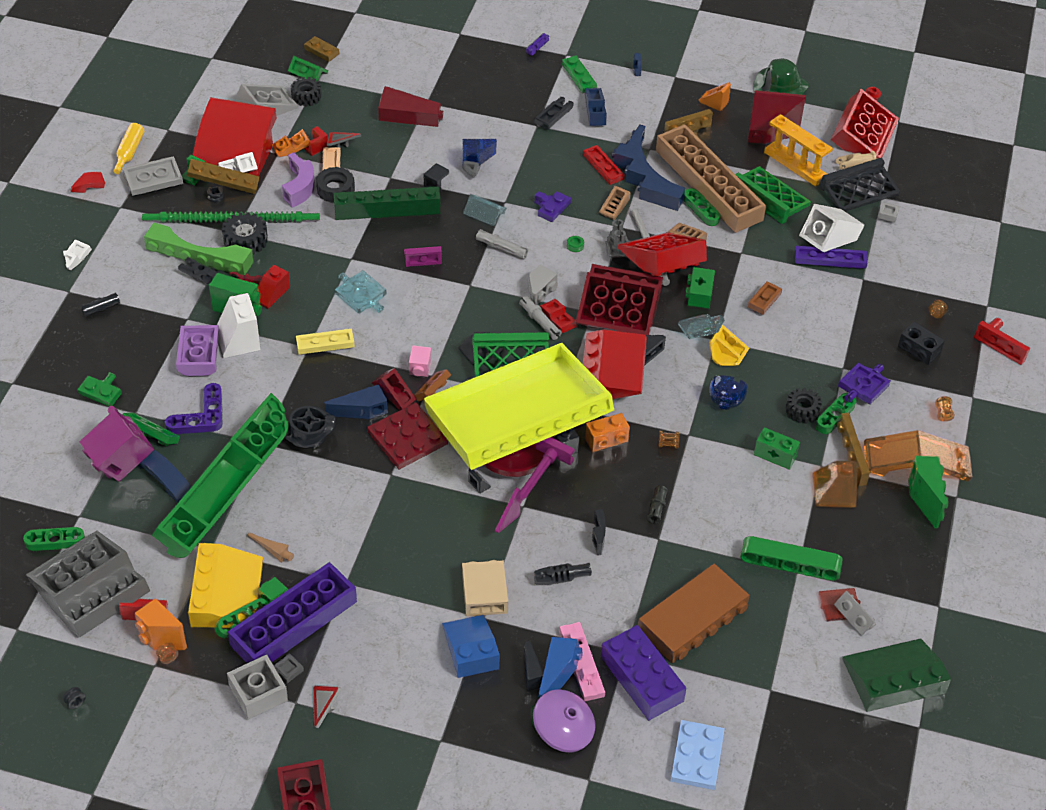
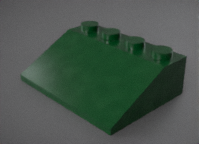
(897, 674)

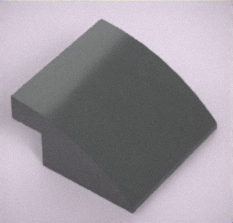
(88, 582)

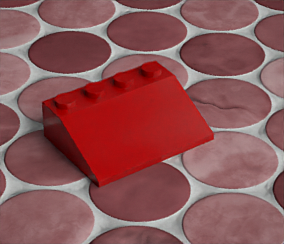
(864, 126)
(665, 252)
(616, 361)

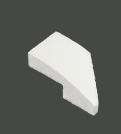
(76, 254)

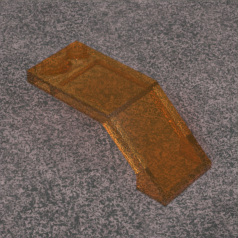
(899, 450)

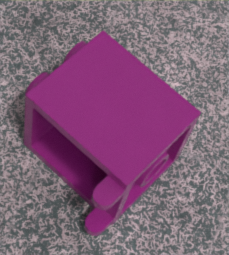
(116, 445)

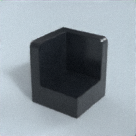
(434, 175)

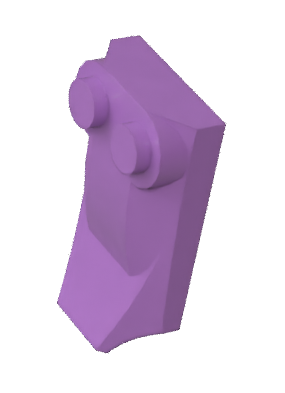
(197, 350)

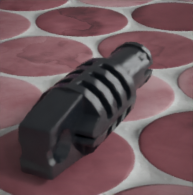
(561, 573)

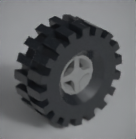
(245, 231)

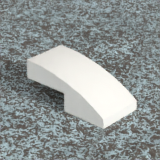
(242, 163)

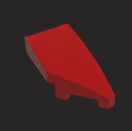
(88, 180)

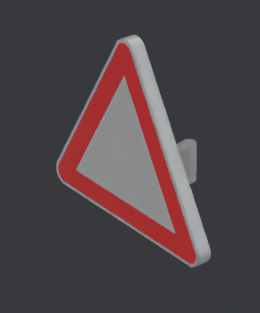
(323, 700)

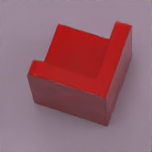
(318, 142)

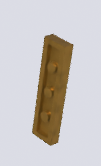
(223, 176)
(851, 443)

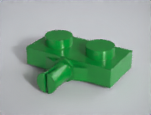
(100, 390)

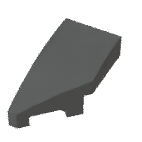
(471, 167)

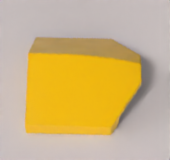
(727, 348)

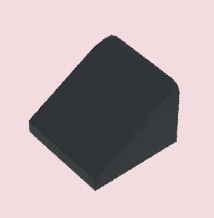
(477, 481)

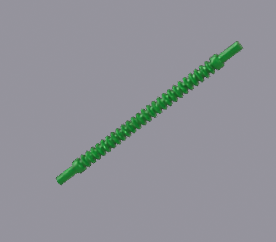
(163, 217)

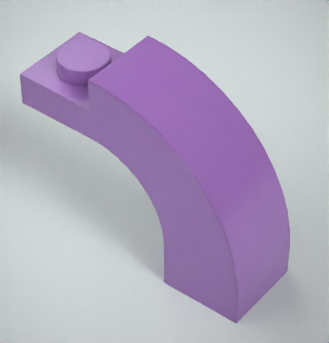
(303, 185)

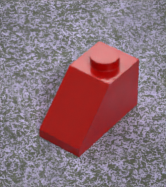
(273, 285)

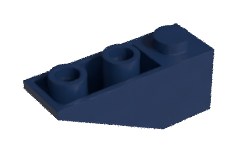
(360, 404)

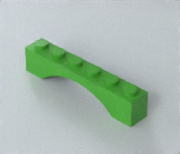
(229, 259)

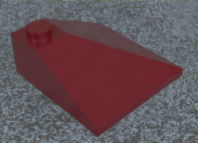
(769, 106)

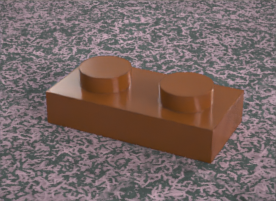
(765, 298)
(436, 382)

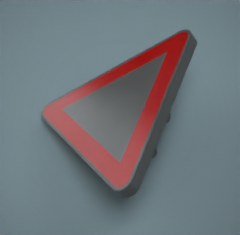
(336, 138)

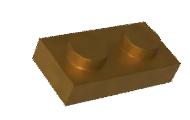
(321, 49)

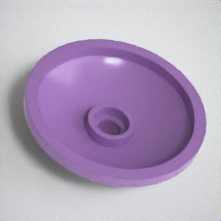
(560, 728)

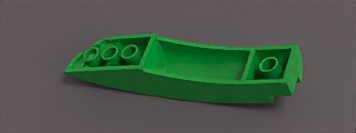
(223, 479)

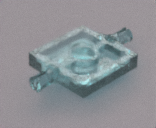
(361, 292)

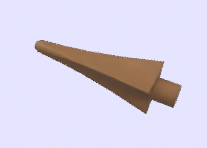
(277, 549)

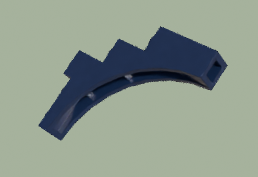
(650, 184)

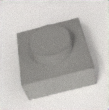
(888, 212)

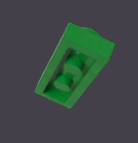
(578, 73)
(152, 430)

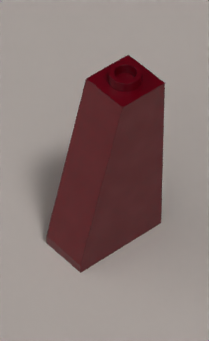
(408, 108)

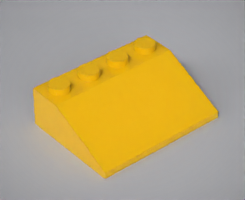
(223, 583)

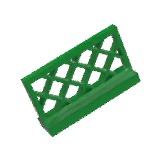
(776, 208)
(505, 341)

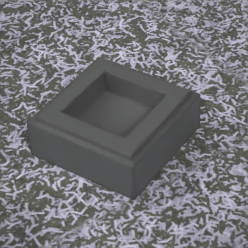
(288, 668)

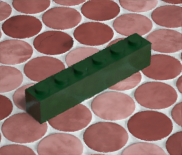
(387, 203)

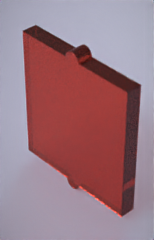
(829, 598)

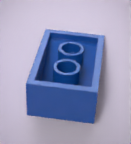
(471, 646)

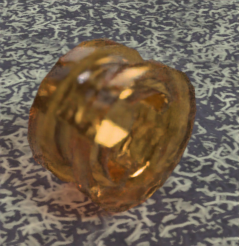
(938, 309)
(167, 653)

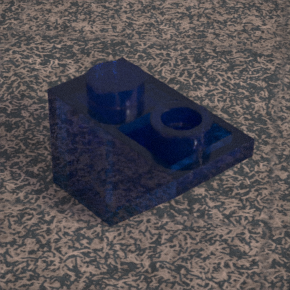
(478, 150)

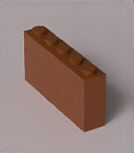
(693, 613)

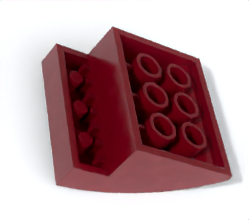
(619, 300)

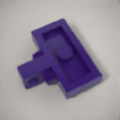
(551, 205)

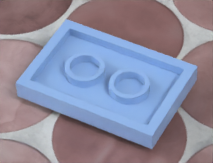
(697, 755)

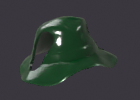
(784, 78)

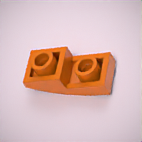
(291, 145)

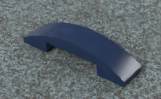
(166, 474)

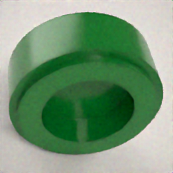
(575, 243)

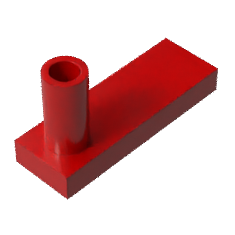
(1001, 342)

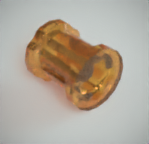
(945, 411)
(671, 443)

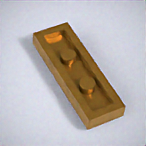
(693, 122)

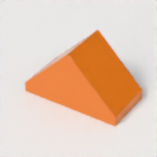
(717, 97)

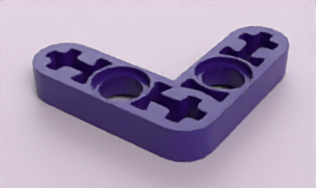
(205, 419)

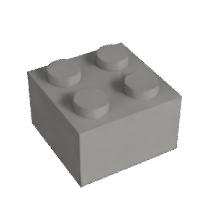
(257, 687)

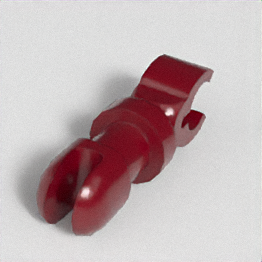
(253, 279)

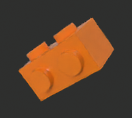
(607, 432)

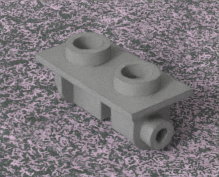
(854, 613)

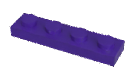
(832, 257)

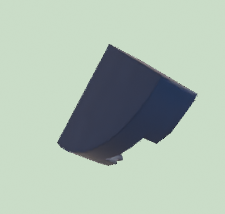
(637, 64)

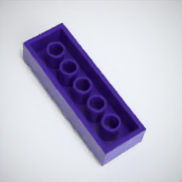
(293, 615)

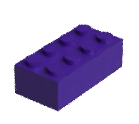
(643, 672)

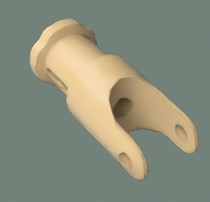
(855, 159)

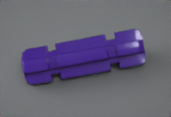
(537, 44)

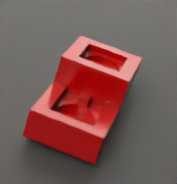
(557, 314)

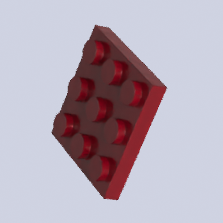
(407, 435)

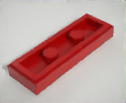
(603, 165)

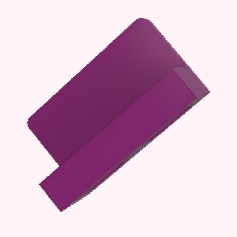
(423, 256)

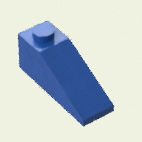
(560, 663)

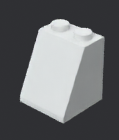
(830, 228)
(238, 327)

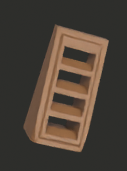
(616, 192)
(693, 232)

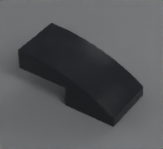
(599, 530)

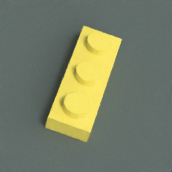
(325, 341)

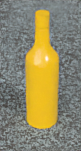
(128, 145)

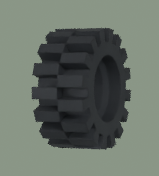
(300, 96)
(801, 413)

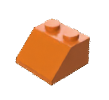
(159, 626)

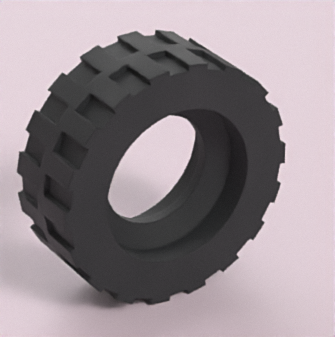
(330, 175)

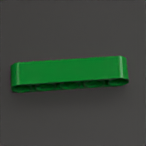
(791, 558)

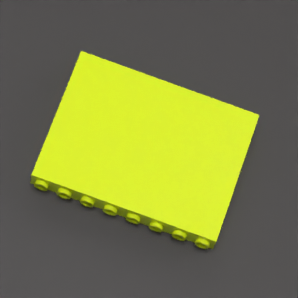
(518, 405)

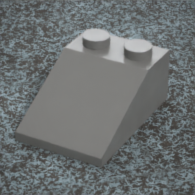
(267, 96)

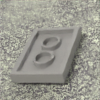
(153, 176)

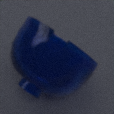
(727, 392)

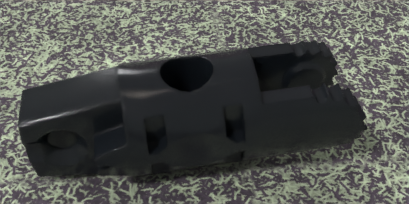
(197, 270)

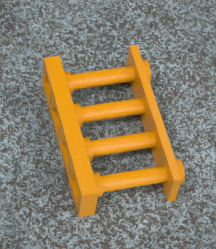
(790, 159)

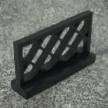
(853, 175)

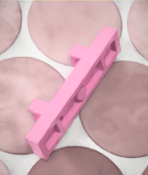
(586, 672)

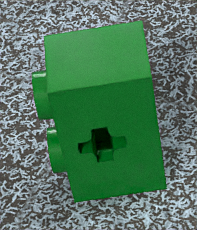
(701, 287)
(776, 448)

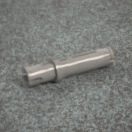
(505, 245)
(535, 312)

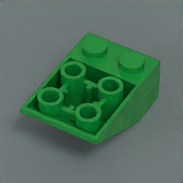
(928, 487)

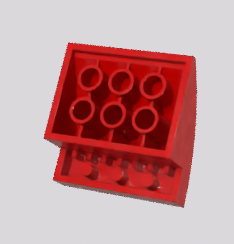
(235, 130)

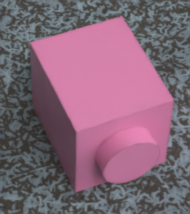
(420, 361)

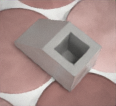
(541, 283)

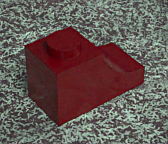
(395, 389)

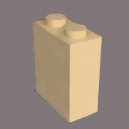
(484, 588)

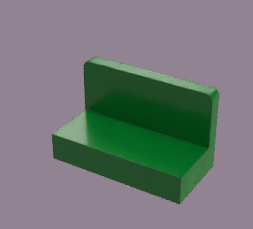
(305, 69)

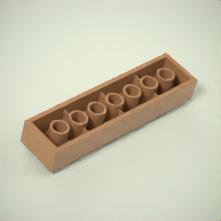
(711, 177)

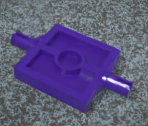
(864, 383)

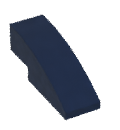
(595, 106)

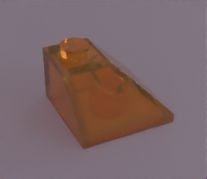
(836, 484)

